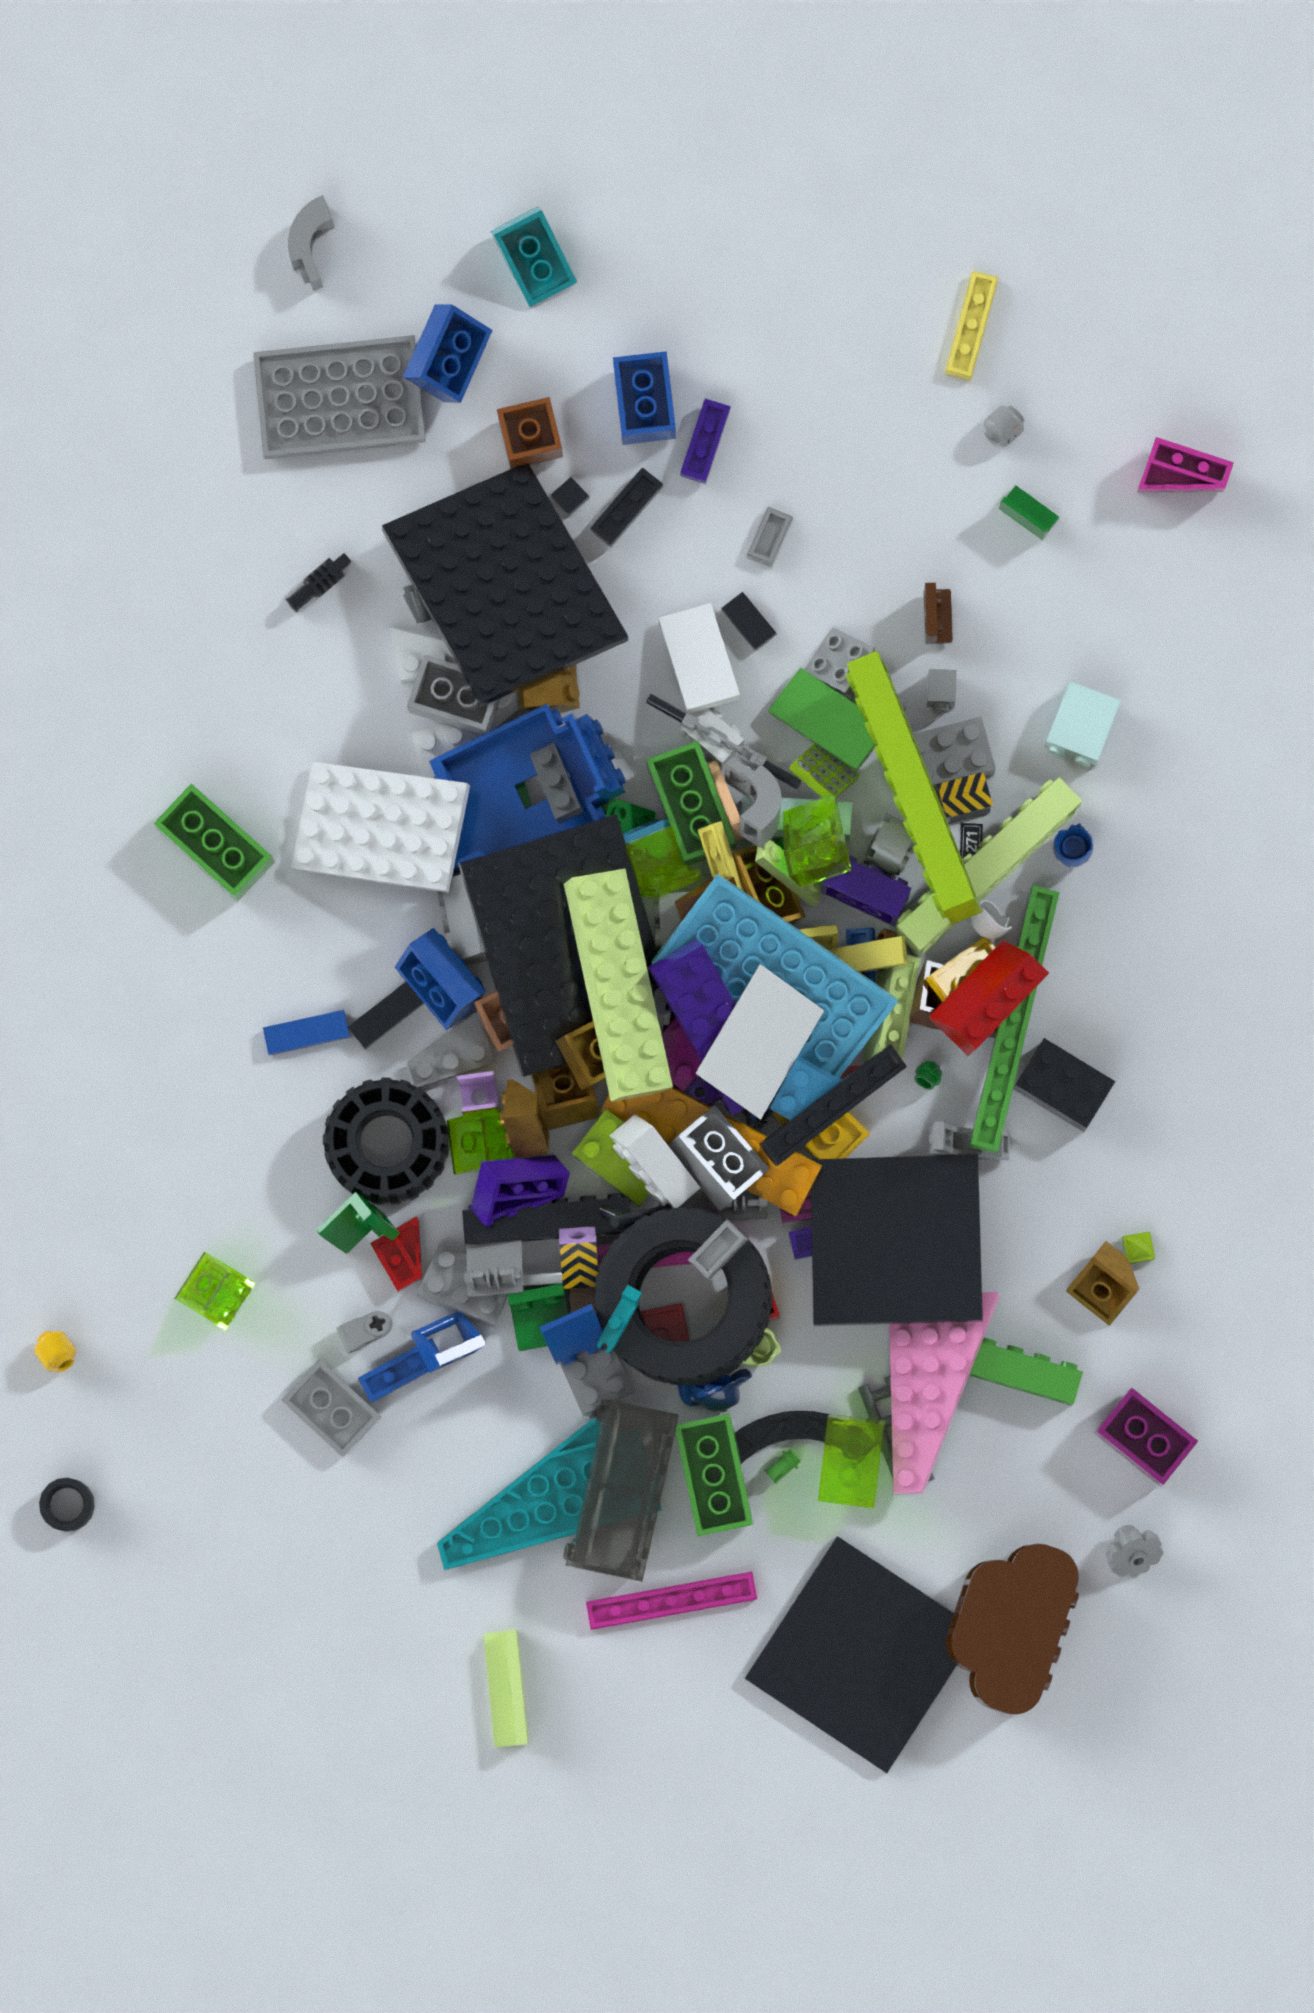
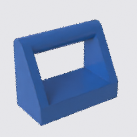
(432, 1358)

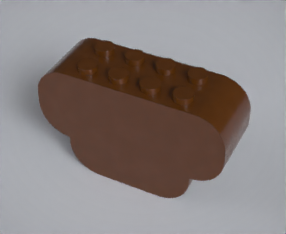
(1012, 1625)

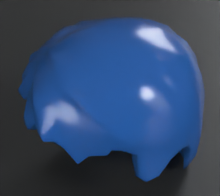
(1073, 846)

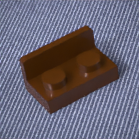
(937, 615)

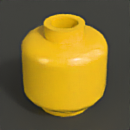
(55, 1351)

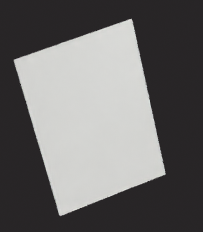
(760, 1041)

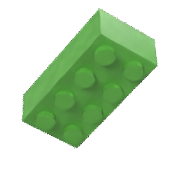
(688, 798)
(214, 842)
(714, 1474)

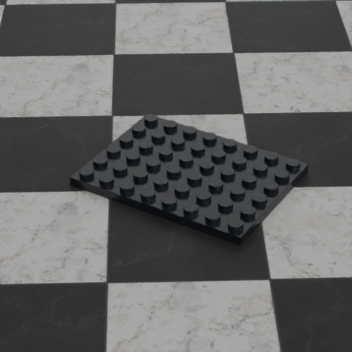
(504, 584)
(531, 936)

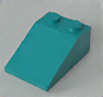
(533, 256)

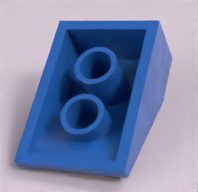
(573, 1335)

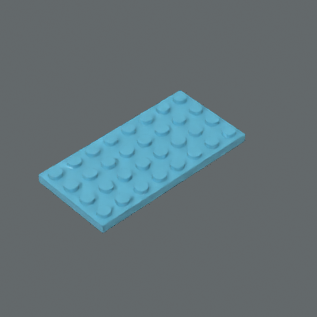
(745, 933)

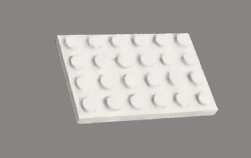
(380, 826)

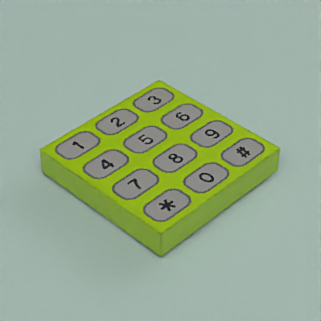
(823, 772)

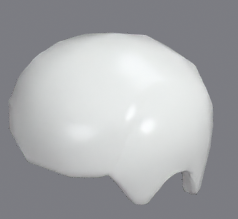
(990, 922)

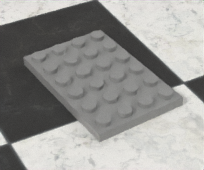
(337, 397)

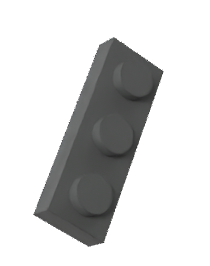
(556, 783)

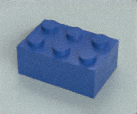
(447, 353)
(644, 398)
(440, 978)

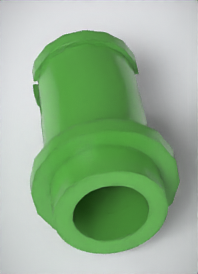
(782, 1466)

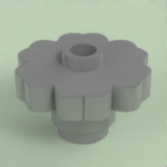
(1133, 1551)

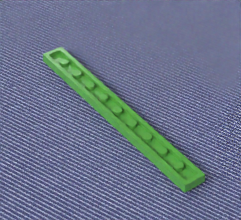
(1012, 1031)

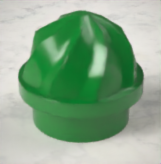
(928, 1075)

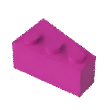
(1183, 469)

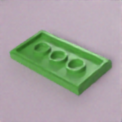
(824, 719)

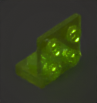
(659, 864)

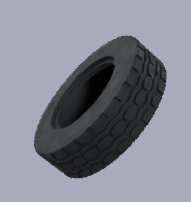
(722, 1347)

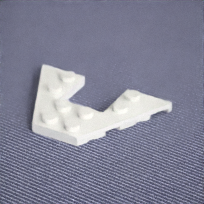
(433, 742)

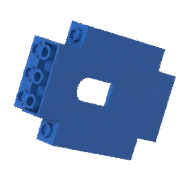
(501, 761)

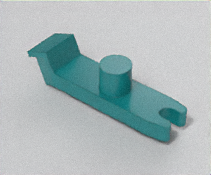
(620, 1318)

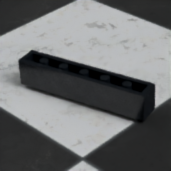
(546, 1220)

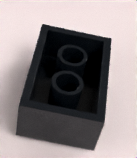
(1064, 1085)

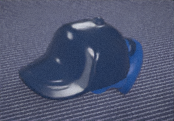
(715, 1395)

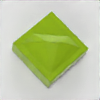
(1138, 1247)

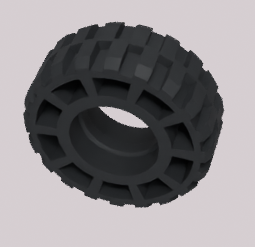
(372, 1101)

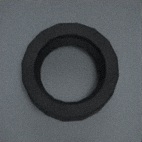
(48, 1493)

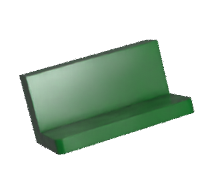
(1028, 512)

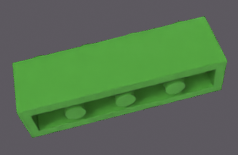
(1027, 1373)

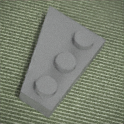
(453, 1054)

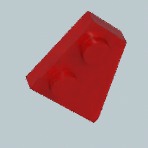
(402, 1255)

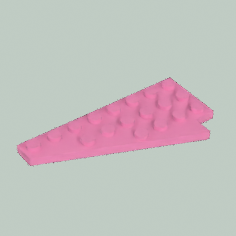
(927, 1382)

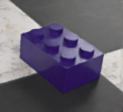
(869, 891)

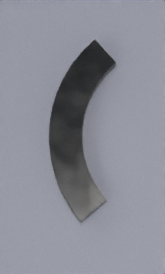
(779, 1428)

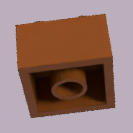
(530, 432)

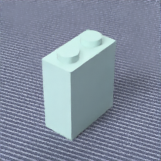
(1082, 724)

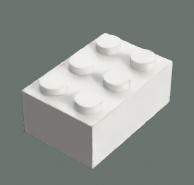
(653, 1162)

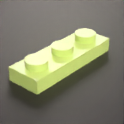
(773, 860)

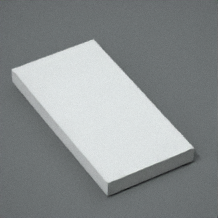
(699, 658)

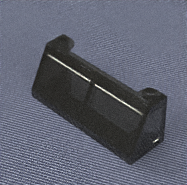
(622, 1490)

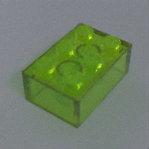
(851, 1460)

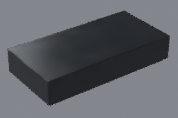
(749, 621)

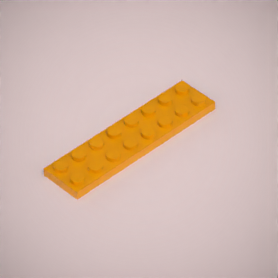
(675, 1111)

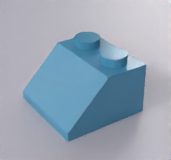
(802, 1087)

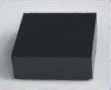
(570, 496)

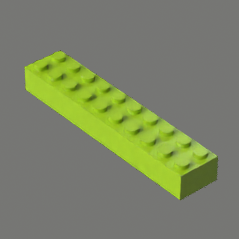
(914, 788)

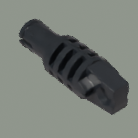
(319, 581)

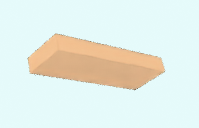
(725, 798)

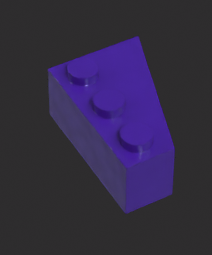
(517, 1183)

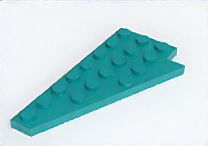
(532, 1509)

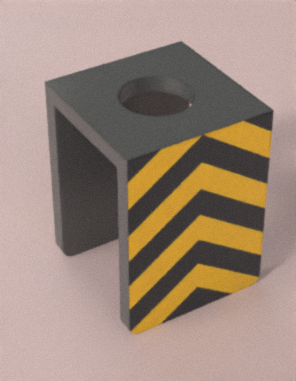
(964, 797)

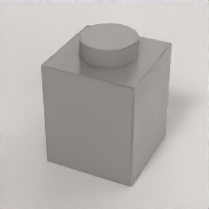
(941, 689)

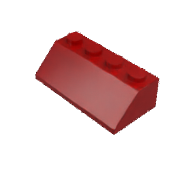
(988, 996)

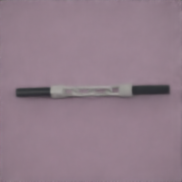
(692, 723)

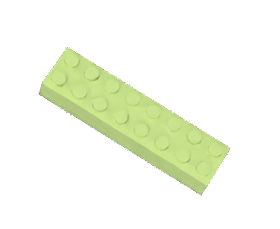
(995, 859)
(618, 985)

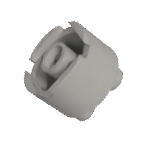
(889, 846)

